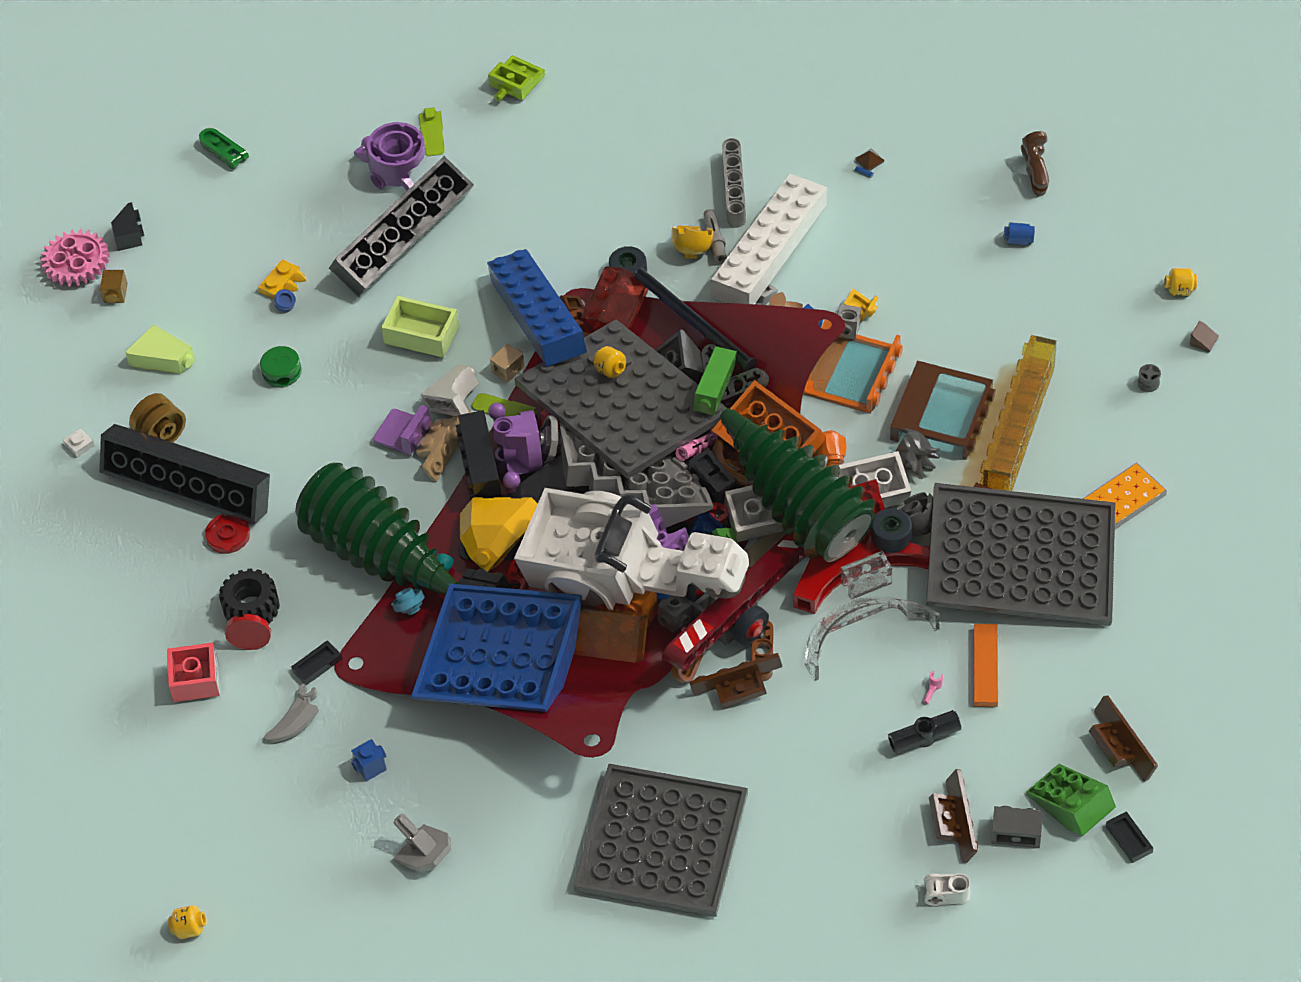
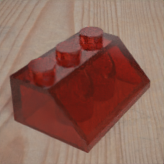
(614, 298)

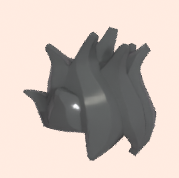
(916, 451)

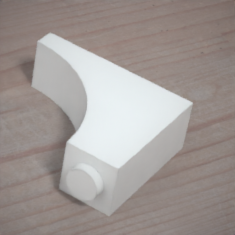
(449, 391)

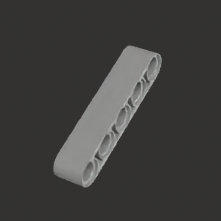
(734, 182)

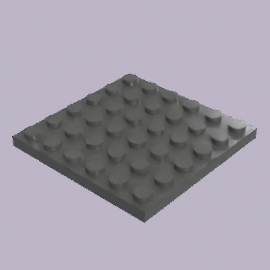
(661, 840)

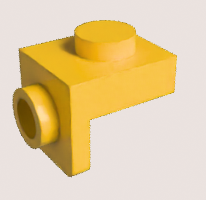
(856, 299)

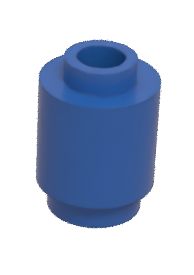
(1019, 233)

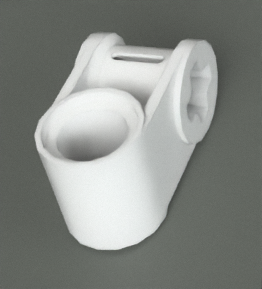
(945, 889)

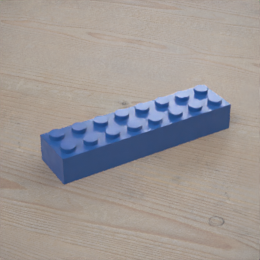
(536, 307)

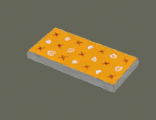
(1132, 492)

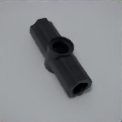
(936, 728)

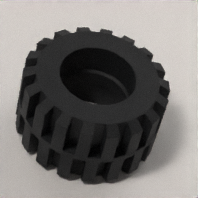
(245, 585)

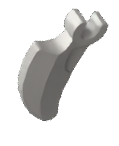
(297, 717)

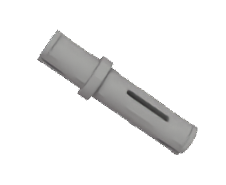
(718, 242)

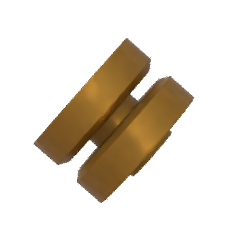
(158, 418)

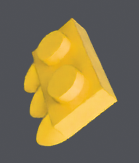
(281, 278)

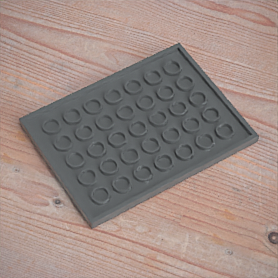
(625, 417)
(1021, 554)

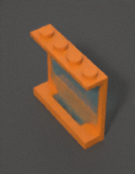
(853, 371)

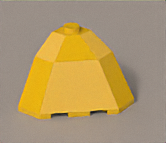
(494, 527)

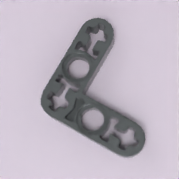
(750, 375)

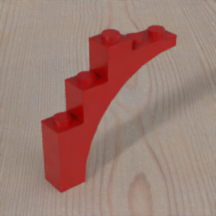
(823, 577)

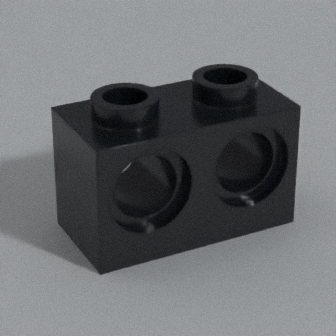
(712, 475)

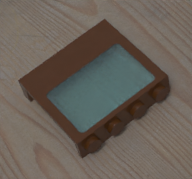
(944, 406)

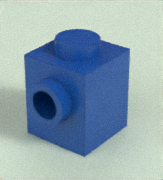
(369, 759)

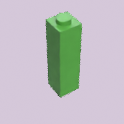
(714, 380)

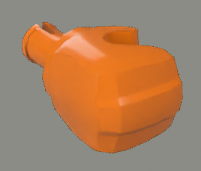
(833, 447)

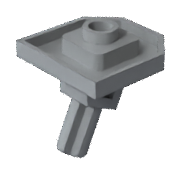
(549, 440)
(423, 847)

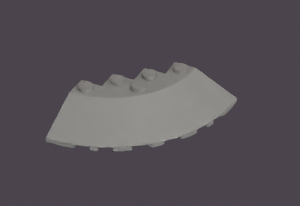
(662, 483)

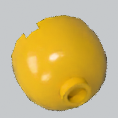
(691, 240)

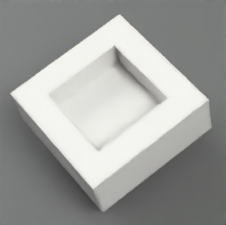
(78, 442)

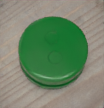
(280, 366)

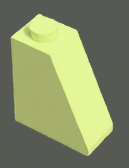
(160, 352)

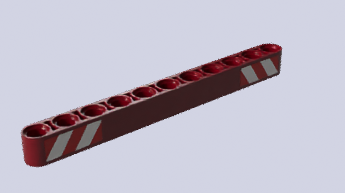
(726, 611)

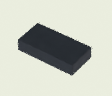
(316, 662)
(1129, 837)

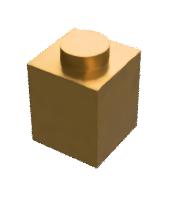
(113, 286)

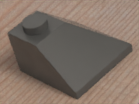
(683, 355)

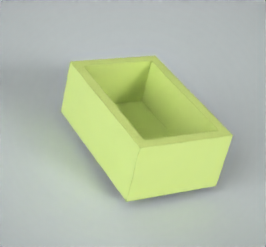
(420, 326)

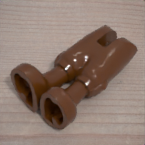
(1032, 149)

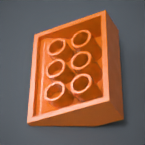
(766, 408)

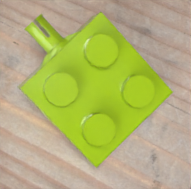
(515, 78)

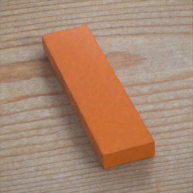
(986, 665)

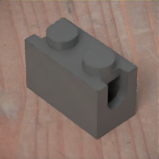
(1017, 826)

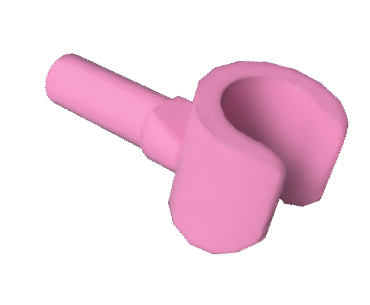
(933, 685)

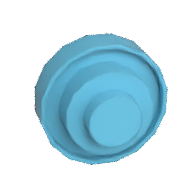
(408, 601)

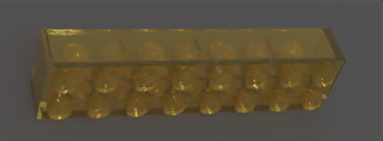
(1019, 415)

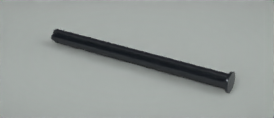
(693, 318)

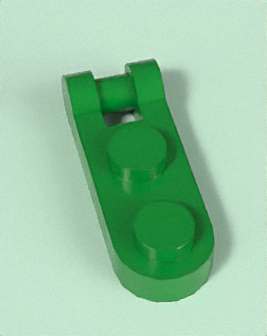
(222, 147)

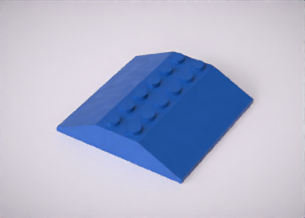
(500, 648)

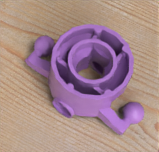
(392, 153)
(519, 445)

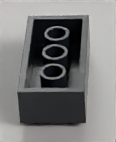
(479, 456)

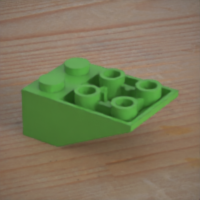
(1072, 798)

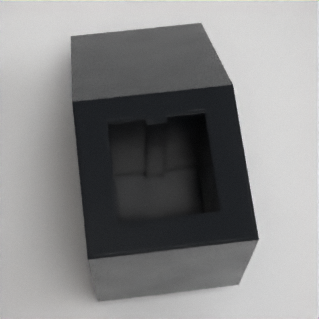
(126, 229)

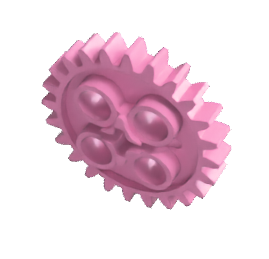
(75, 257)

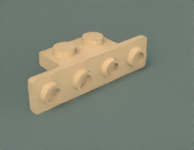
(439, 446)

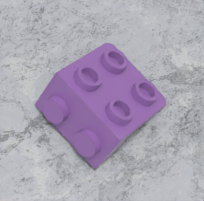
(403, 430)

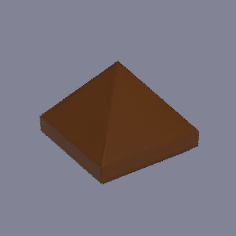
(869, 159)

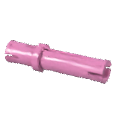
(687, 451)

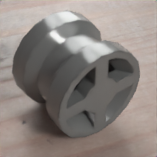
(1149, 378)

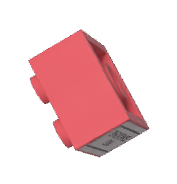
(193, 672)

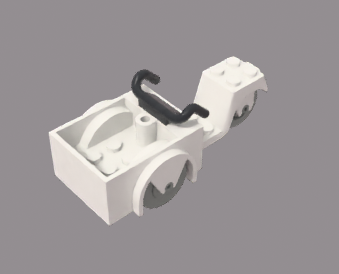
(611, 550)

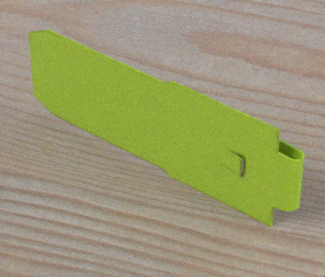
(431, 129)
(484, 401)

